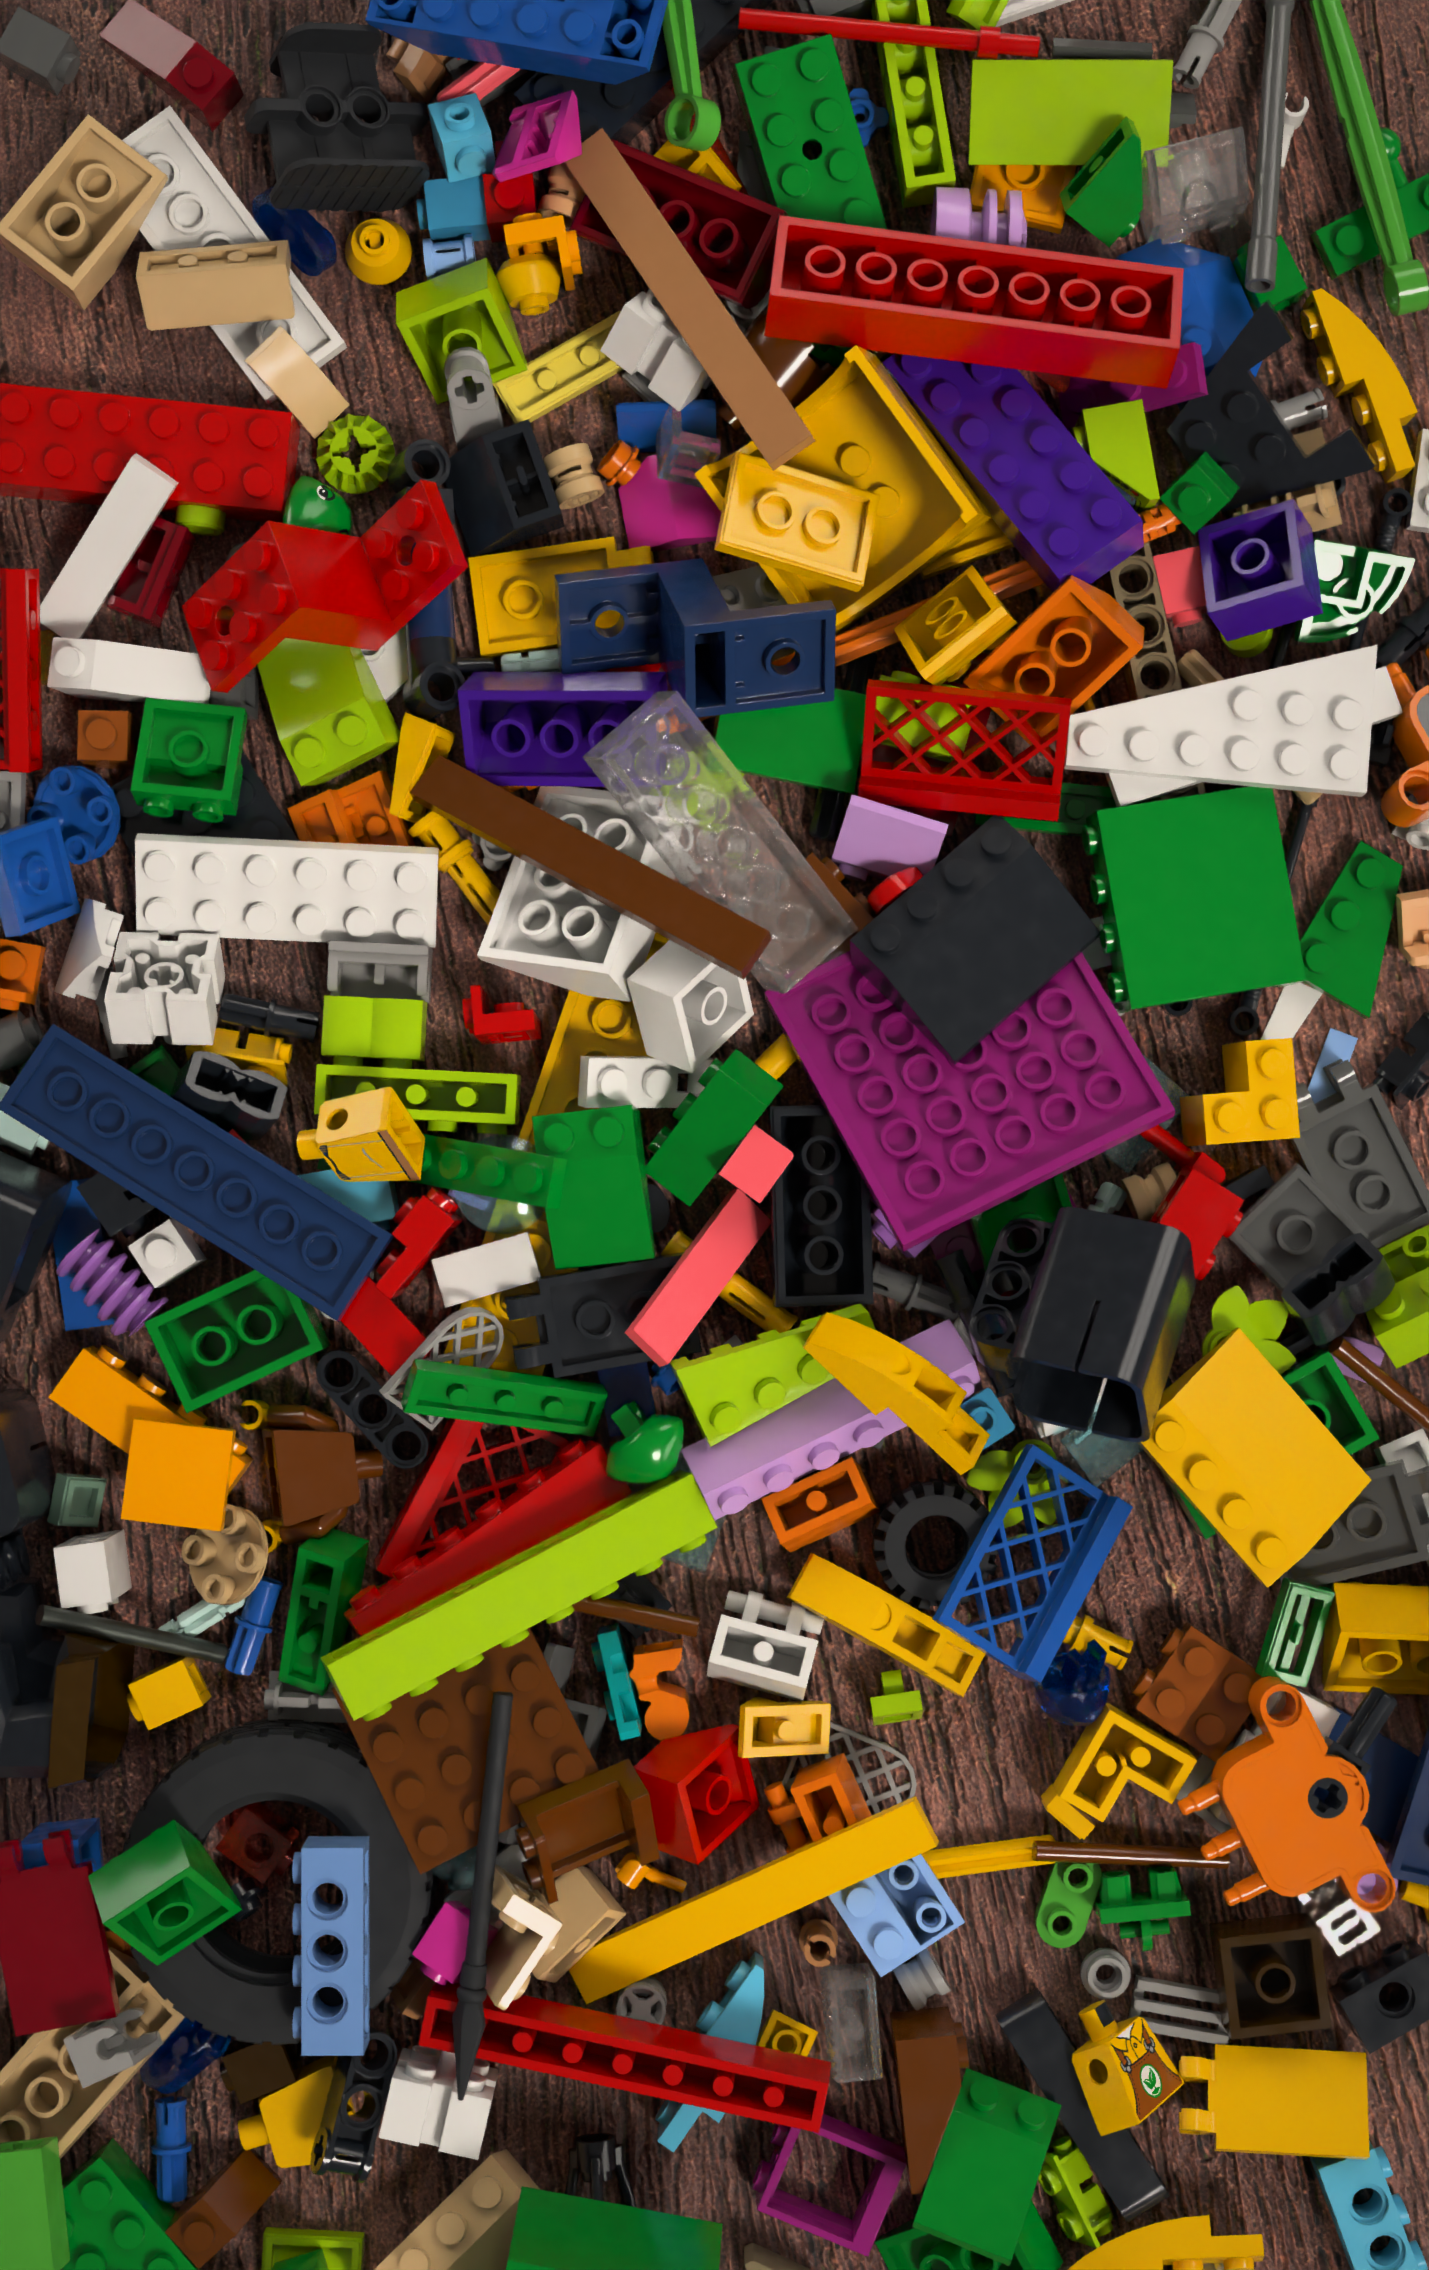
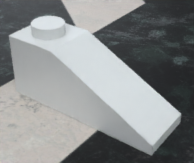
(125, 672)

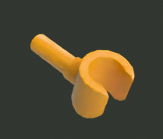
(632, 1873)

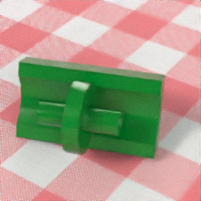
(1162, 1901)

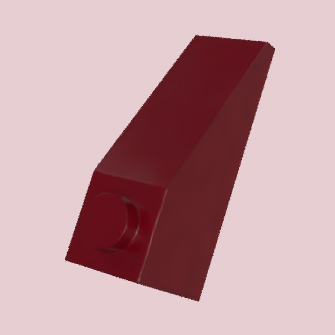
(174, 63)

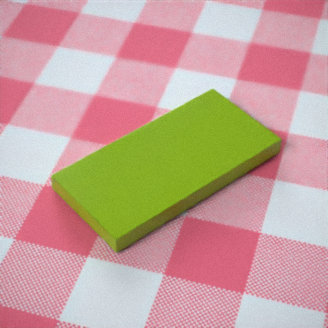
(1063, 107)

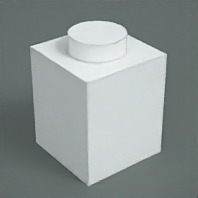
(167, 1253)

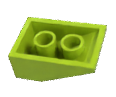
(325, 708)

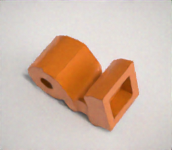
(667, 1703)

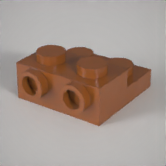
(1196, 1691)

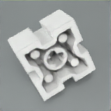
(651, 344)
(165, 988)
(426, 2105)

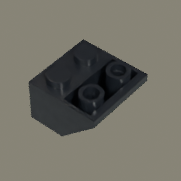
(502, 490)

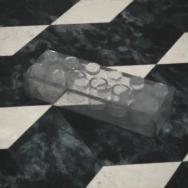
(719, 835)

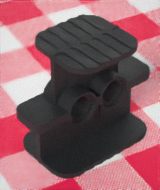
(339, 158)

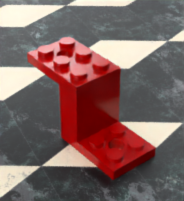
(323, 586)

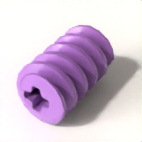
(110, 1285)

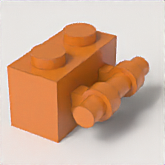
(820, 1505)
(823, 1796)

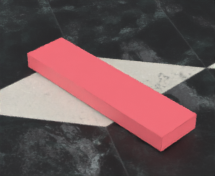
(698, 1277)

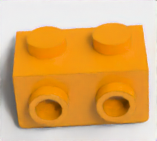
(540, 235)

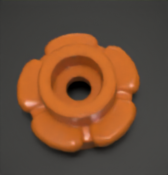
(619, 464)

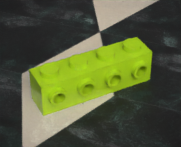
(431, 1095)

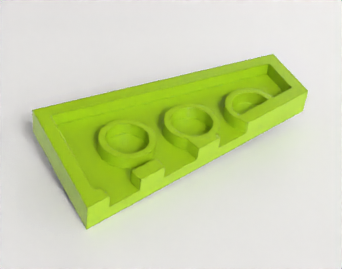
(753, 1379)

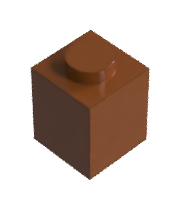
(107, 739)

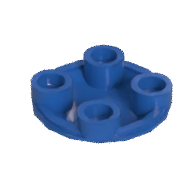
(84, 809)

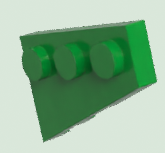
(1350, 929)

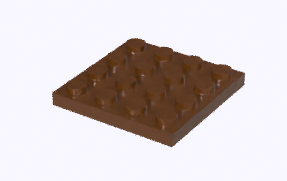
(434, 1750)

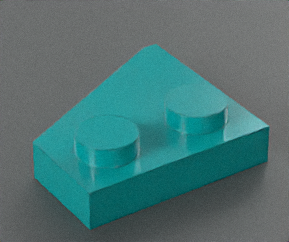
(621, 1697)

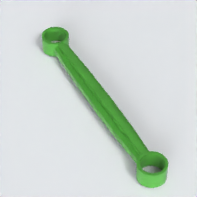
(685, 74)
(1403, 277)

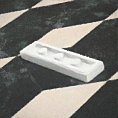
(106, 548)

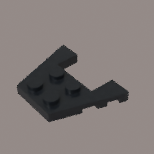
(1248, 434)

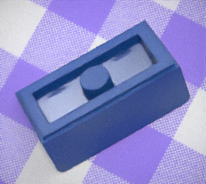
(641, 420)

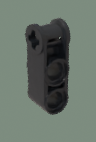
(354, 2133)

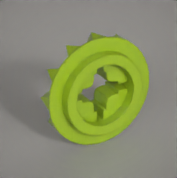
(374, 464)

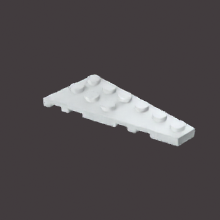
(1265, 729)

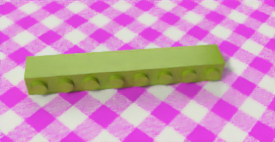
(519, 1594)

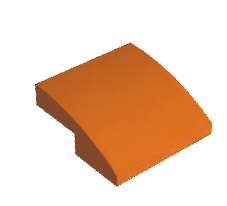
(352, 815)

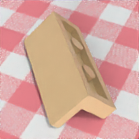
(215, 285)

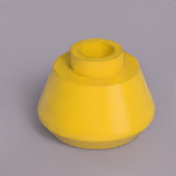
(380, 262)
(530, 282)

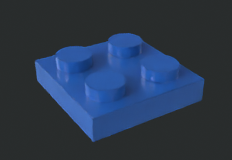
(35, 877)

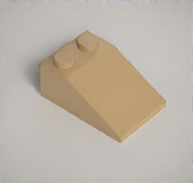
(83, 211)

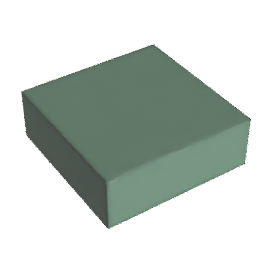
(77, 1500)

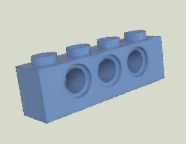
(345, 2027)

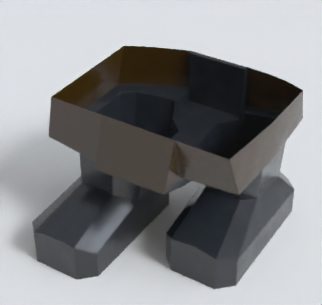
(58, 1695)

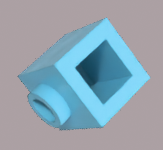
(462, 137)

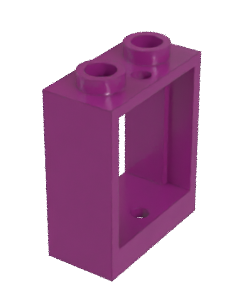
(852, 2234)

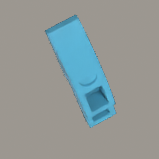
(734, 2019)

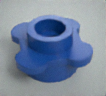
(874, 116)

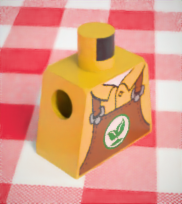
(1122, 2069)

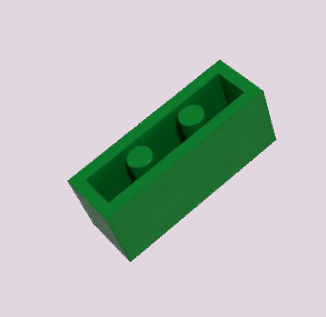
(710, 1125)

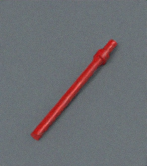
(987, 41)

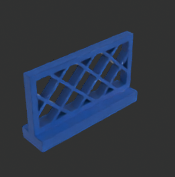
(1060, 1592)

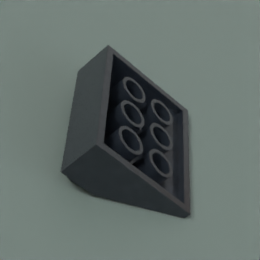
(973, 938)

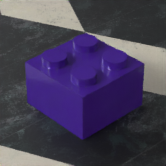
(1260, 570)

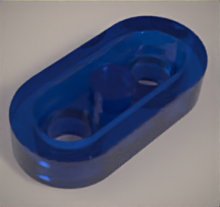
(309, 242)
(189, 2049)

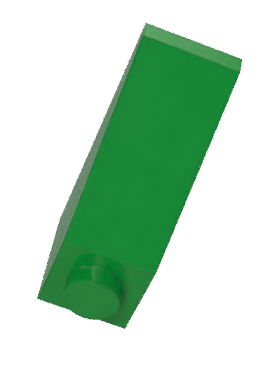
(324, 1582)

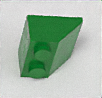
(163, 1893)

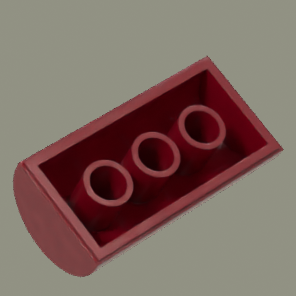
(719, 227)

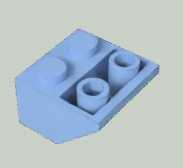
(897, 1913)

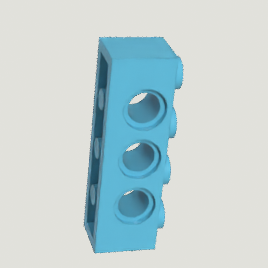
(1362, 2223)

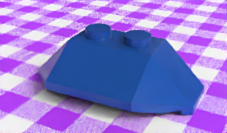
(1211, 299)

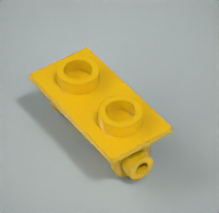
(260, 1054)

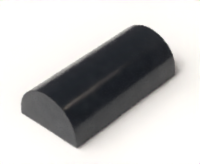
(818, 1215)

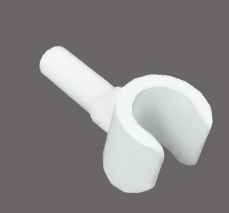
(1292, 121)

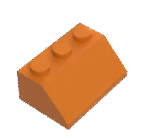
(1061, 651)

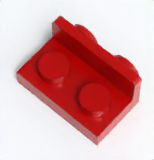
(507, 1024)

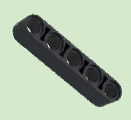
(1048, 2057)

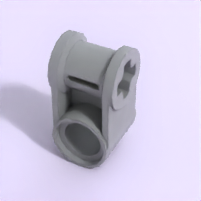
(473, 402)

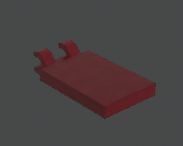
(53, 1940)

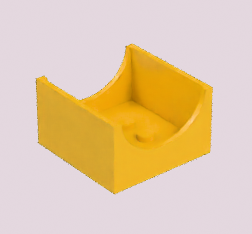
(879, 444)

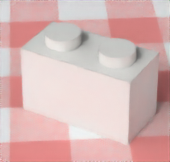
(92, 1571)

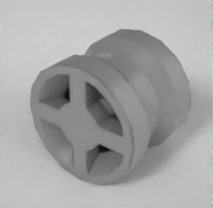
(922, 1979)
(650, 2009)

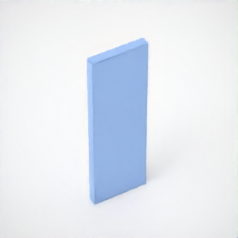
(1336, 1047)

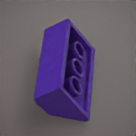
(543, 723)

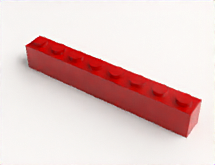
(640, 2058)

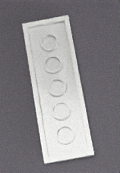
(204, 211)
(286, 889)

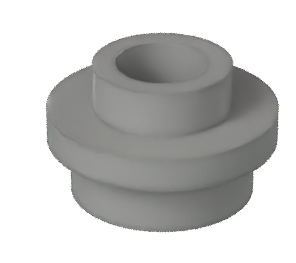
(1112, 1986)

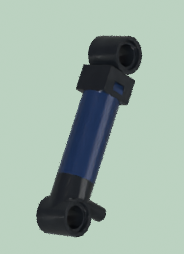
(432, 631)

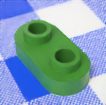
(1066, 1899)

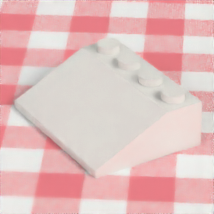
(561, 932)

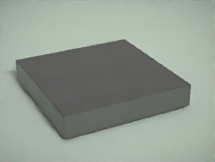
(1292, 1227)

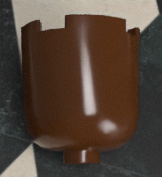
(787, 361)

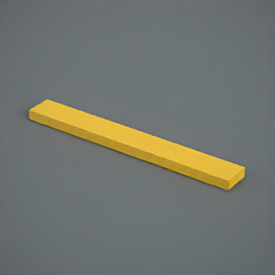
(754, 1899)

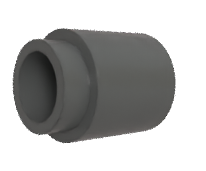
(18, 1039)

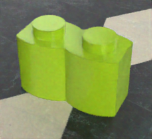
(374, 1030)

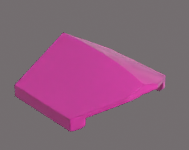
(540, 137)
(665, 511)

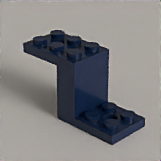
(709, 653)

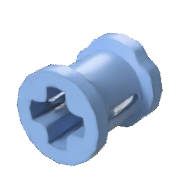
(448, 255)

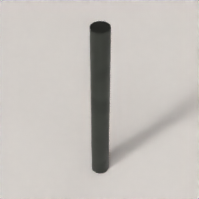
(131, 1634)

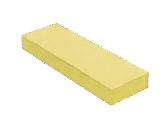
(559, 374)

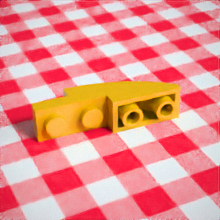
(1359, 364)
(896, 1378)
(886, 1624)
(1175, 2242)

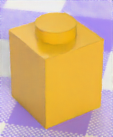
(167, 1692)

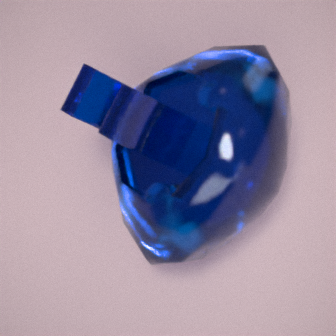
(1075, 1686)

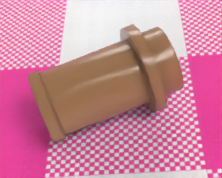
(815, 1931)

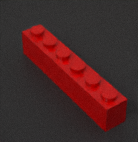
(536, 1511)

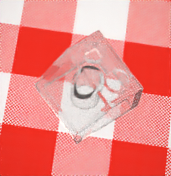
(1194, 186)

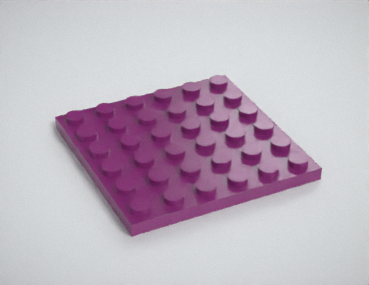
(971, 1134)

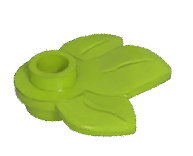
(1259, 1321)
(993, 1471)

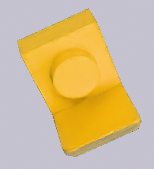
(783, 1728)

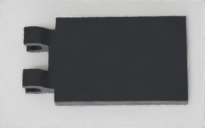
(586, 1316)

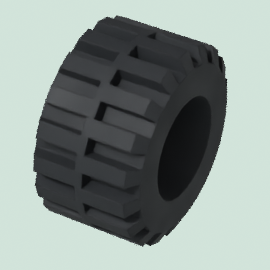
(897, 1519)

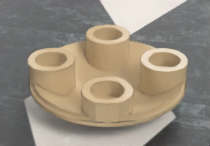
(229, 1561)

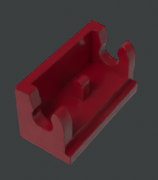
(153, 573)

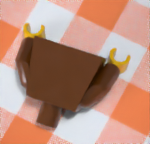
(309, 1470)

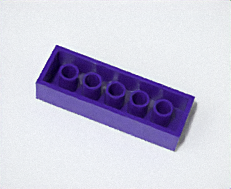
(1023, 466)

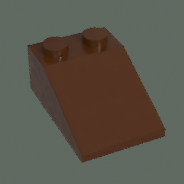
(928, 2078)

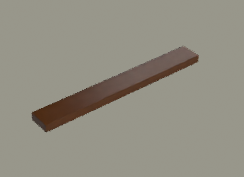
(592, 867)

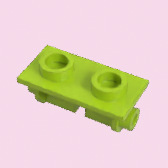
(1084, 2211)

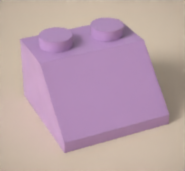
(885, 840)

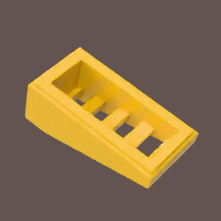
(417, 748)

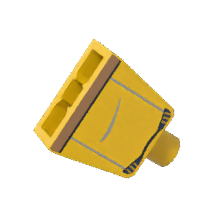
(366, 1138)

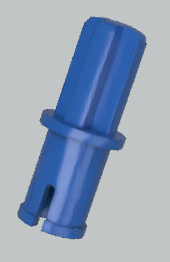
(253, 1626)
(171, 2148)

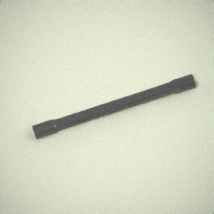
(1262, 246)

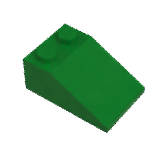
(605, 1187)
(987, 2166)
(916, 2250)

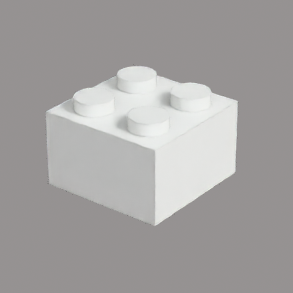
(686, 1006)

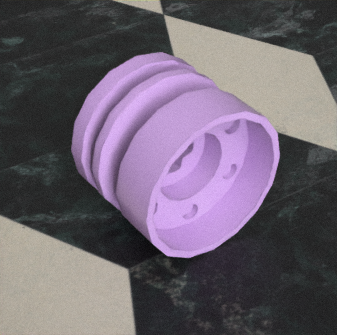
(954, 217)

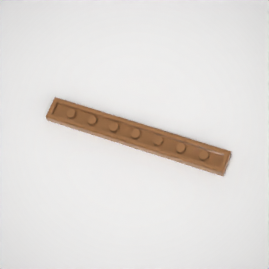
(689, 301)

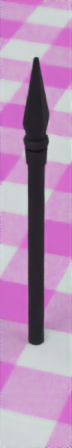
(469, 2014)

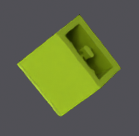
(1403, 1317)

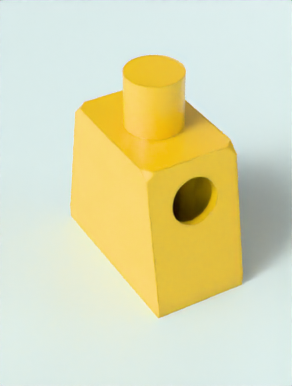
(292, 2115)

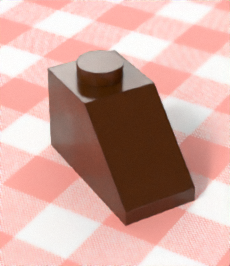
(222, 2206)

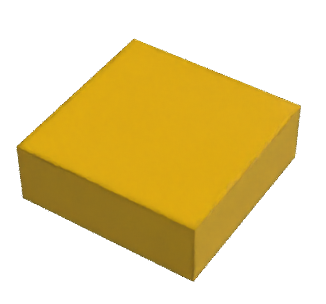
(1070, 1816)

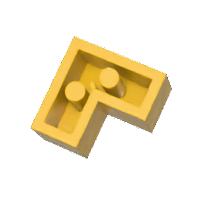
(1257, 1099)
(1118, 1750)

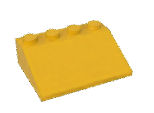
(1252, 1457)

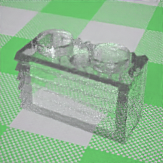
(851, 2022)

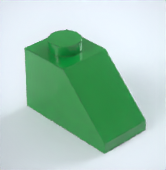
(1108, 188)

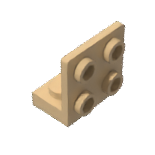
(526, 1936)

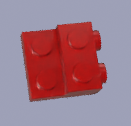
(423, 1229)

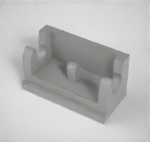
(379, 970)
(106, 2048)

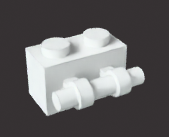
(762, 1655)

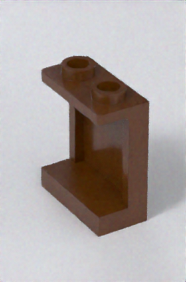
(585, 1824)

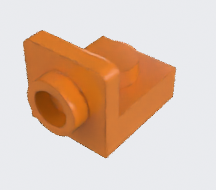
(19, 973)

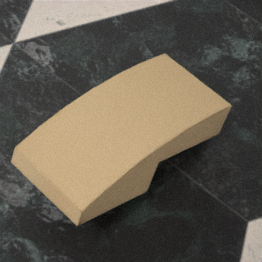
(297, 382)

